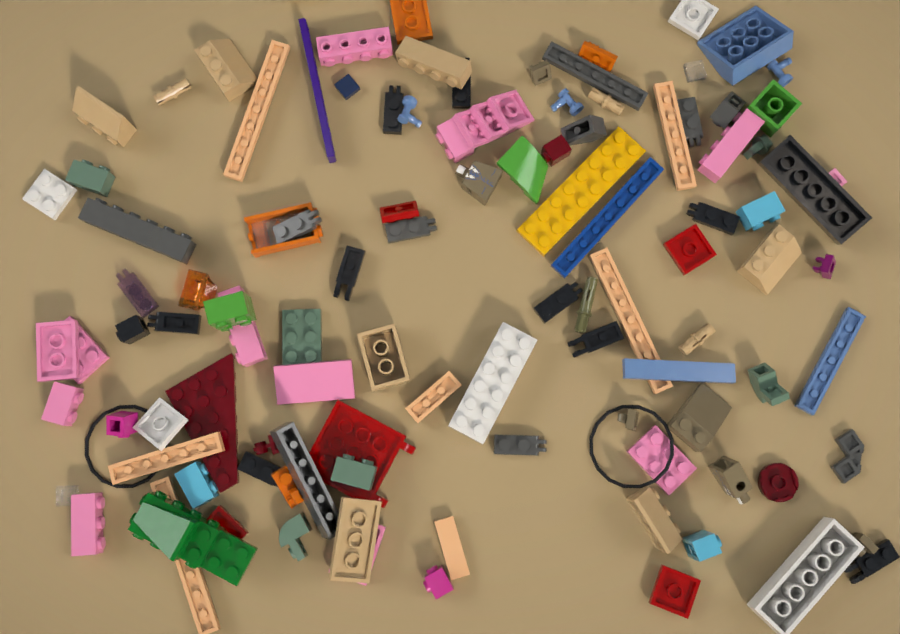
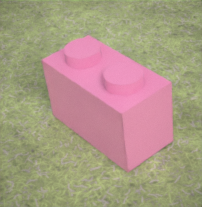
(453, 140)
(63, 404)

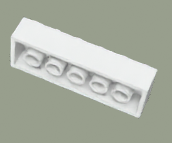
(492, 383)
(805, 576)

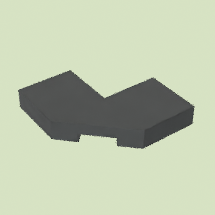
(849, 465)

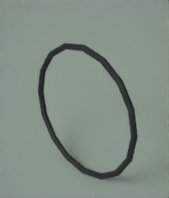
(666, 428)
(87, 448)

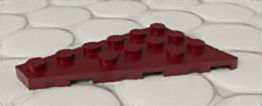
(210, 407)

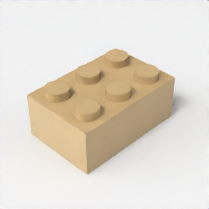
(383, 357)

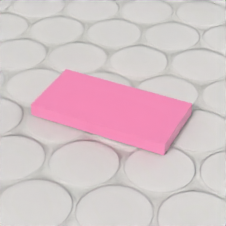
(314, 381)

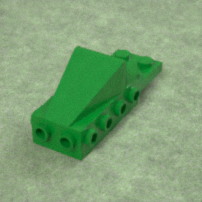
(191, 537)

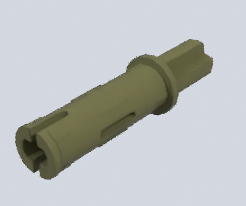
(586, 305)

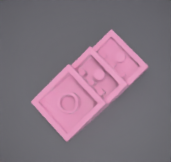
(493, 118)

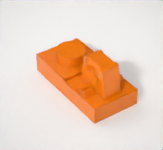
(597, 56)
(287, 486)

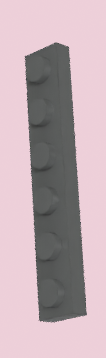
(595, 76)

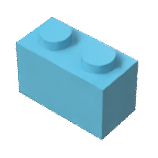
(760, 211)
(197, 484)
(702, 545)

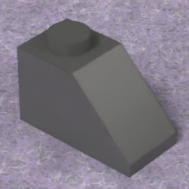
(727, 110)
(584, 130)

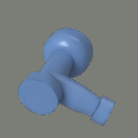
(777, 68)
(409, 102)
(575, 108)

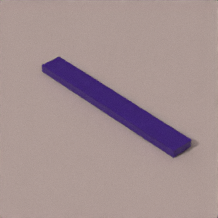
(317, 90)

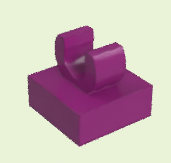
(827, 266)

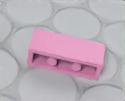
(87, 524)

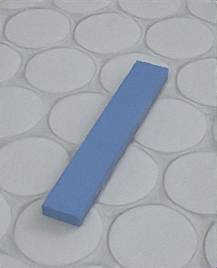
(830, 361)
(678, 371)

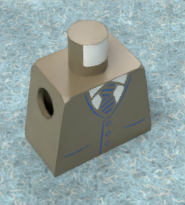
(479, 180)
(731, 478)

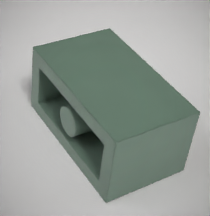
(90, 178)
(354, 472)

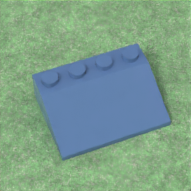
(746, 44)

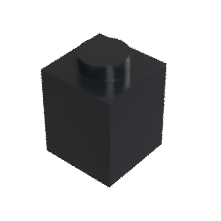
(132, 329)

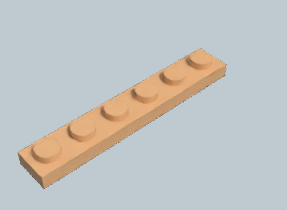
(674, 136)
(166, 458)

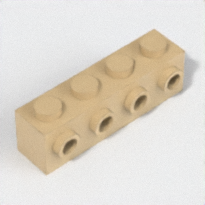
(433, 62)

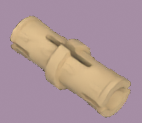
(172, 91)
(606, 101)
(696, 339)

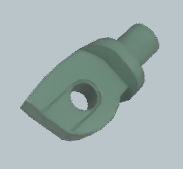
(759, 145)

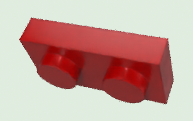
(399, 211)

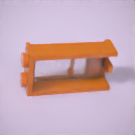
(263, 237)

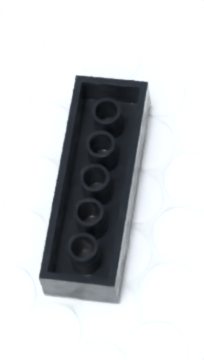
(815, 190)

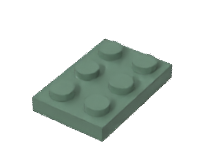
(301, 336)

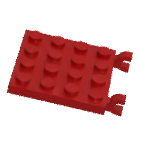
(360, 436)

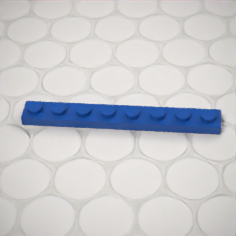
(607, 217)

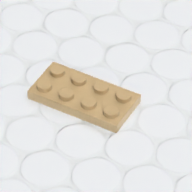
(355, 540)

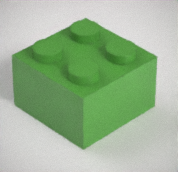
(774, 107)
(230, 311)

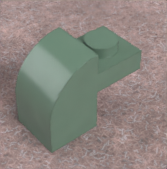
(766, 386)
(290, 535)

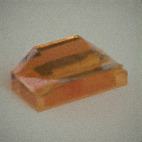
(196, 290)

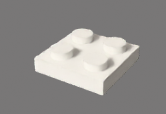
(693, 17)
(49, 194)
(160, 424)

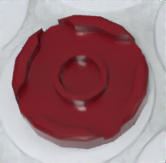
(778, 482)

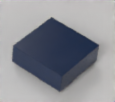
(347, 87)

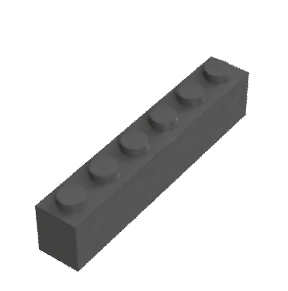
(137, 231)
(306, 478)

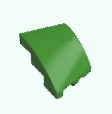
(525, 168)

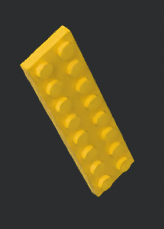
(581, 191)

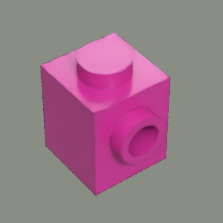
(121, 423)
(437, 581)

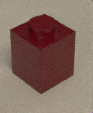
(556, 150)

